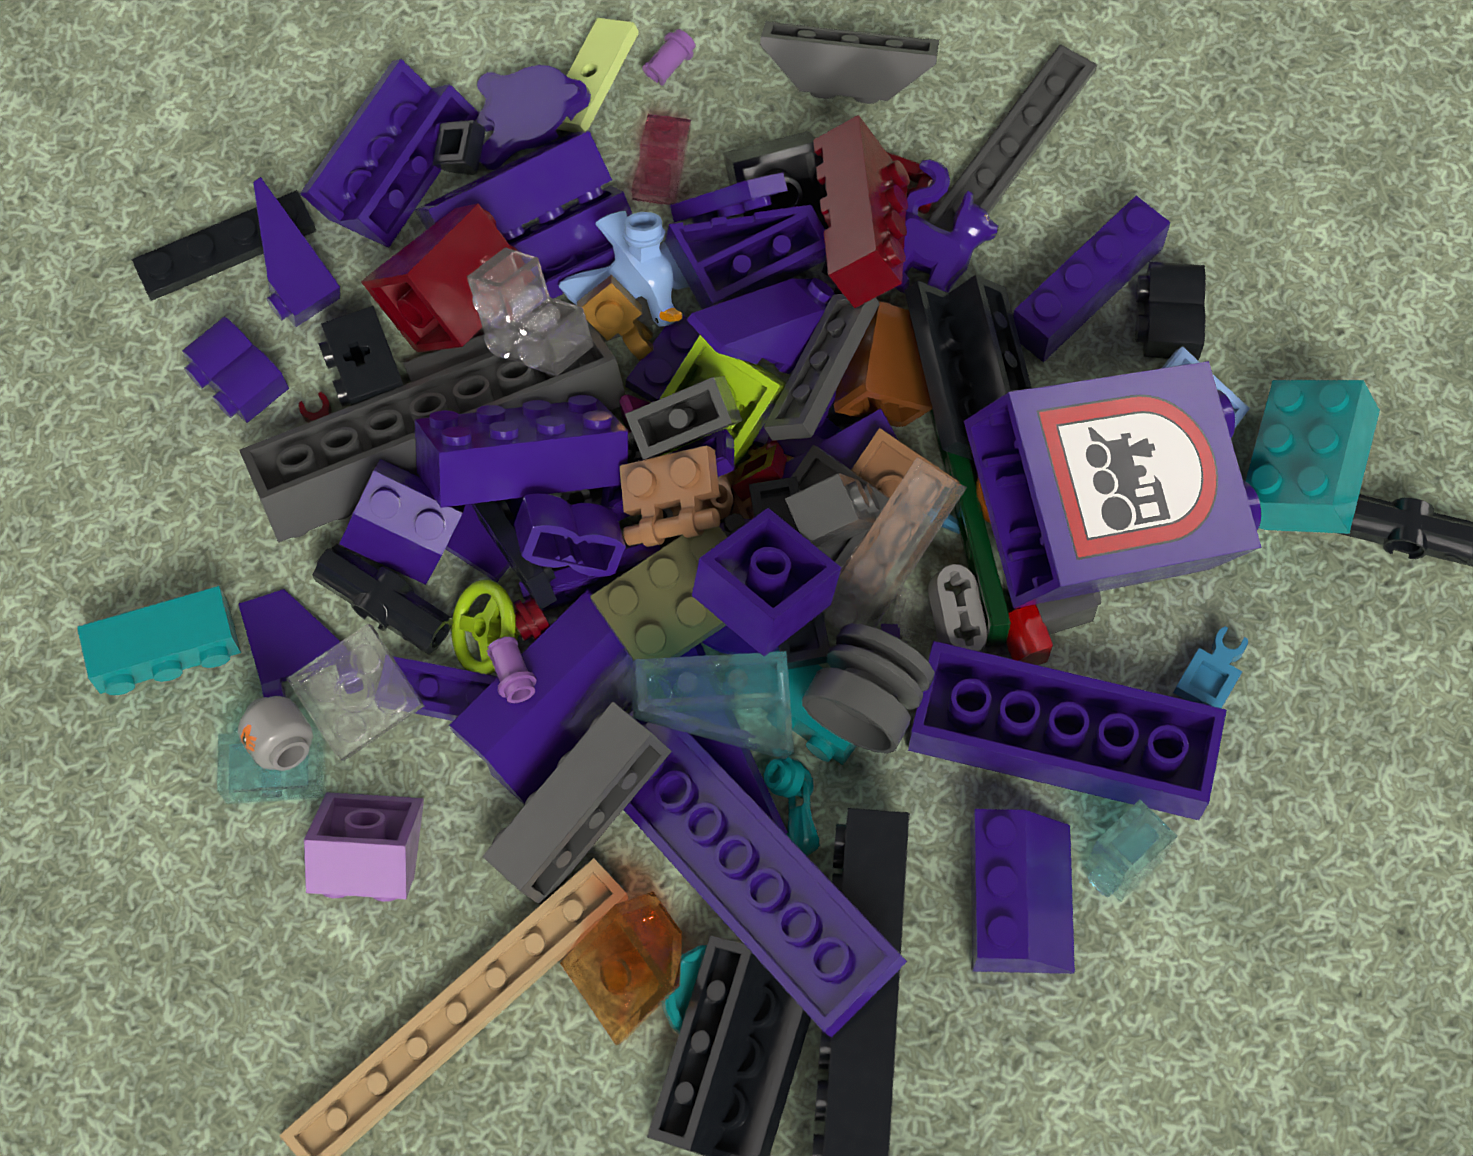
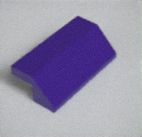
(386, 155)
(572, 240)
(525, 738)

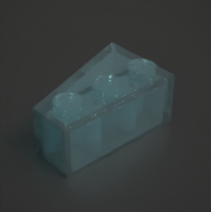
(718, 698)

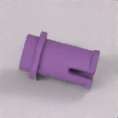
(673, 52)
(511, 670)

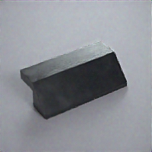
(965, 352)
(731, 1058)

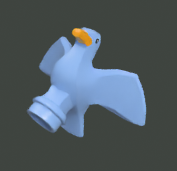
(639, 265)

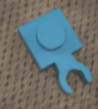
(1211, 676)

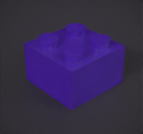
(765, 581)

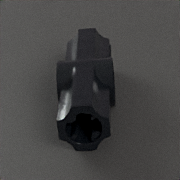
(1413, 528)
(382, 598)

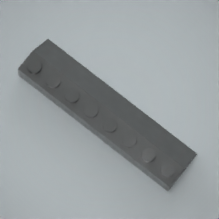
(324, 465)

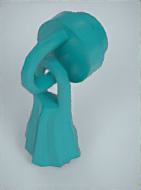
(787, 780)

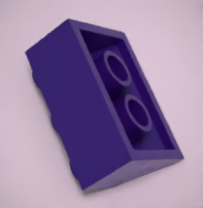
(1021, 893)

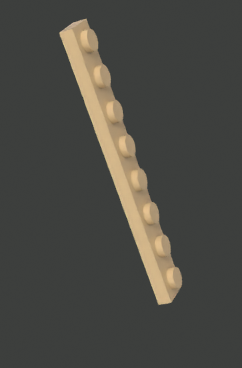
(455, 1015)

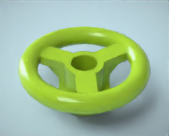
(492, 624)

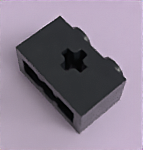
(358, 339)

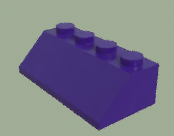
(530, 185)

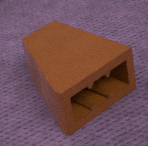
(885, 371)

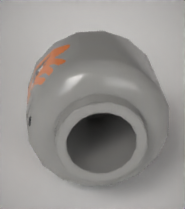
(275, 733)

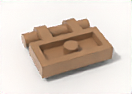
(668, 482)

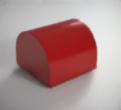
(1028, 636)

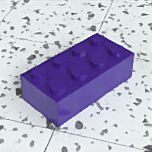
(520, 450)

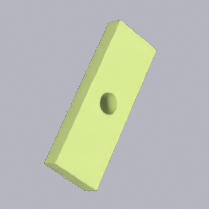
(599, 65)

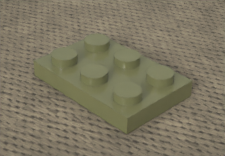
(653, 602)

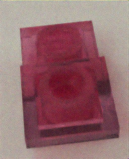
(661, 159)

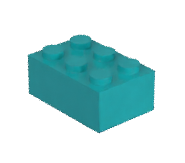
(1312, 454)

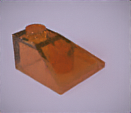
(627, 964)

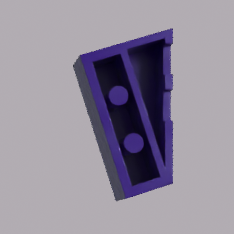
(746, 253)

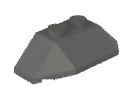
(846, 61)

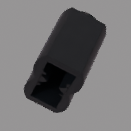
(1172, 309)

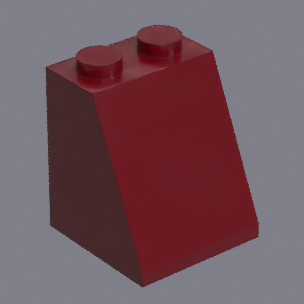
(427, 282)

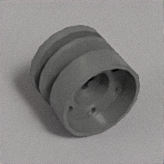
(868, 688)

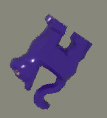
(937, 251)

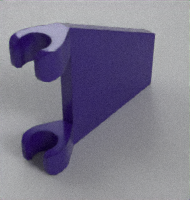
(282, 638)

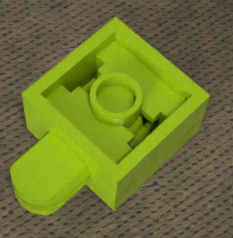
(750, 384)

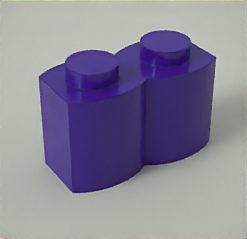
(235, 370)
(572, 535)

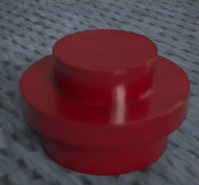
(529, 619)

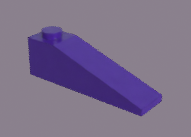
(766, 322)

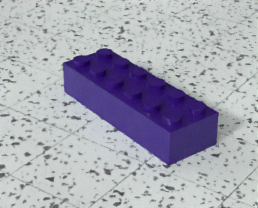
(1069, 731)

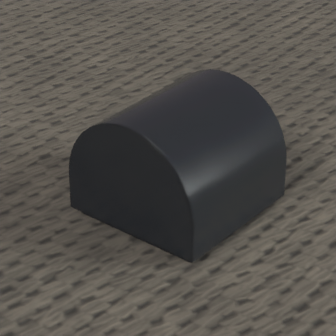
(459, 147)

